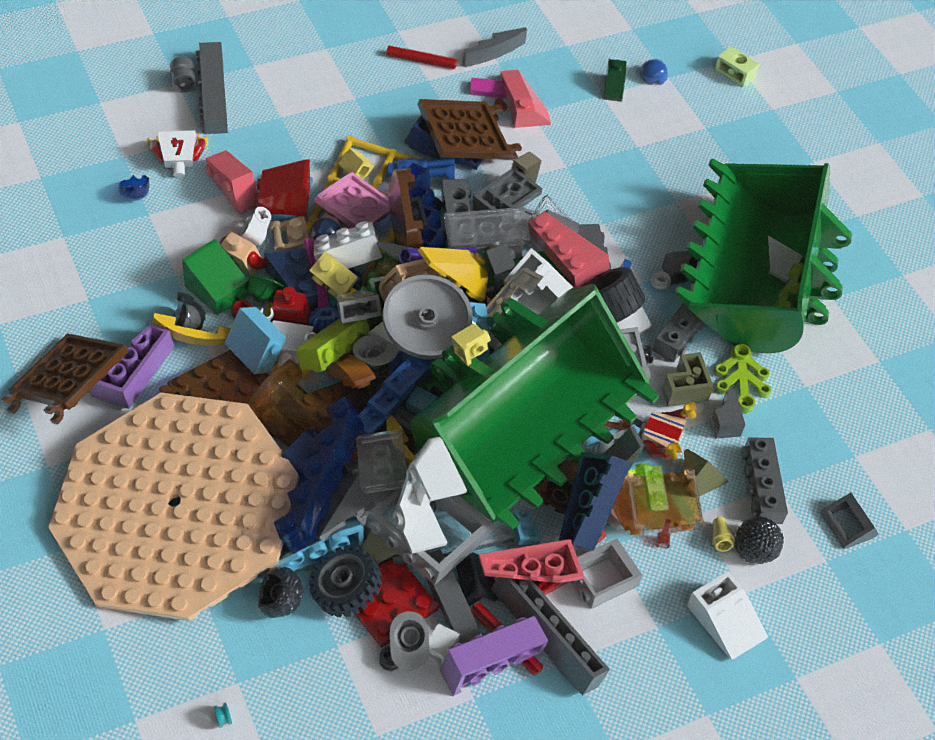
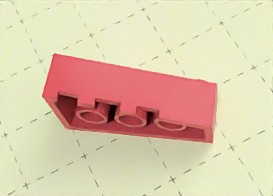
(568, 250)

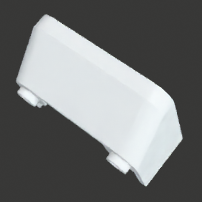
(427, 479)

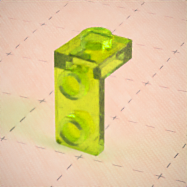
(653, 485)

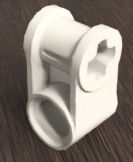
(256, 226)

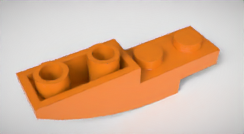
(351, 371)

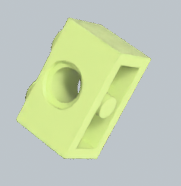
(737, 66)

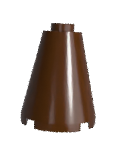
(558, 495)

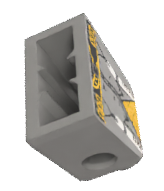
(355, 306)

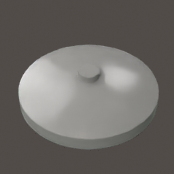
(425, 314)

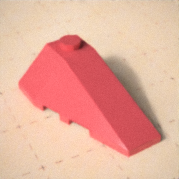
(523, 102)
(539, 562)

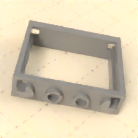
(421, 561)

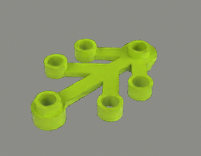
(795, 274)
(742, 355)

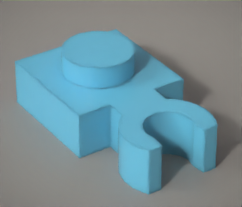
(526, 532)

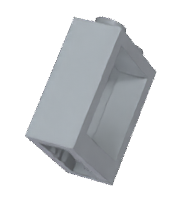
(621, 561)

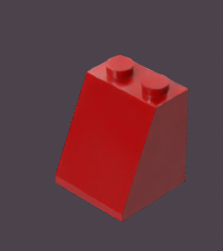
(285, 189)

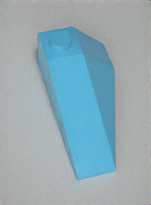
(309, 555)

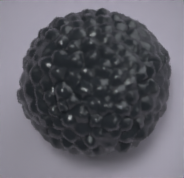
(759, 540)
(280, 592)

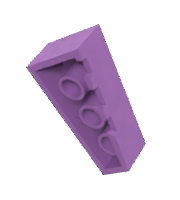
(136, 368)

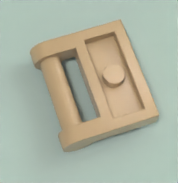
(296, 231)

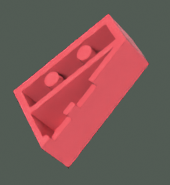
(233, 180)

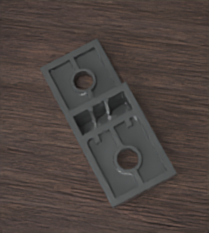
(499, 196)

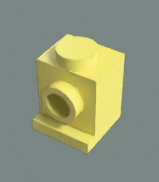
(470, 343)

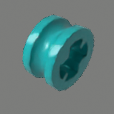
(222, 715)

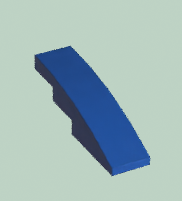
(392, 394)

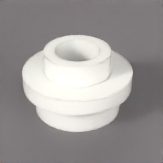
(661, 280)

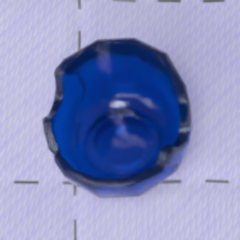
(134, 188)

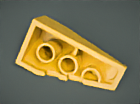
(460, 267)

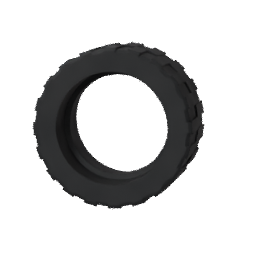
(619, 292)

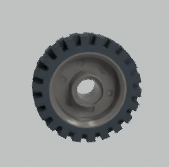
(345, 581)

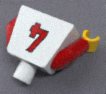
(178, 149)

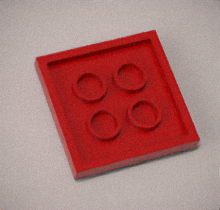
(397, 594)

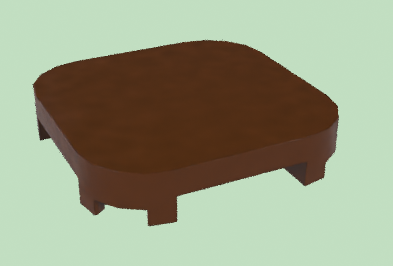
(405, 229)

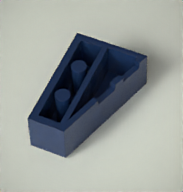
(292, 270)

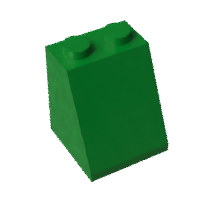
(214, 277)

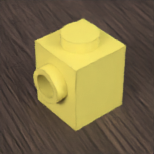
(357, 163)

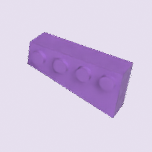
(492, 653)

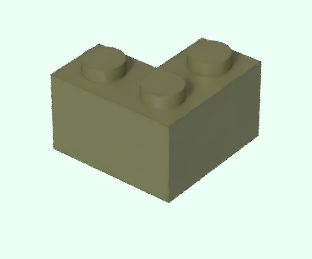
(690, 382)

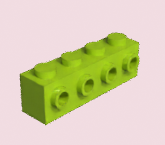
(330, 344)

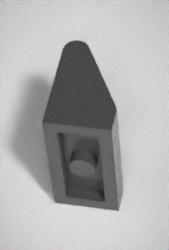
(845, 502)

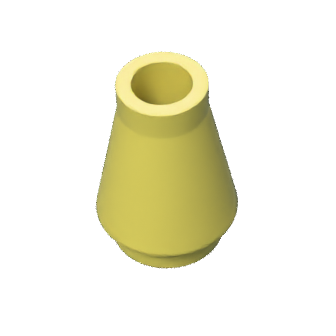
(722, 536)

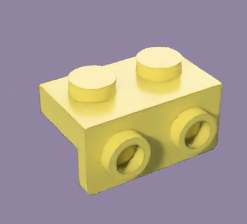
(333, 274)

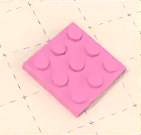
(354, 201)

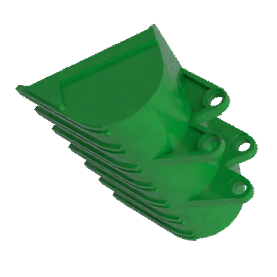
(732, 273)
(532, 398)

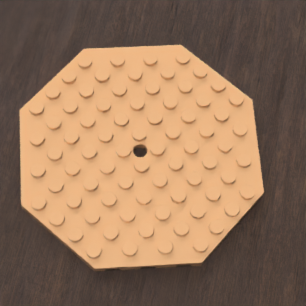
(182, 558)

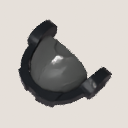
(189, 312)

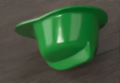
(262, 288)

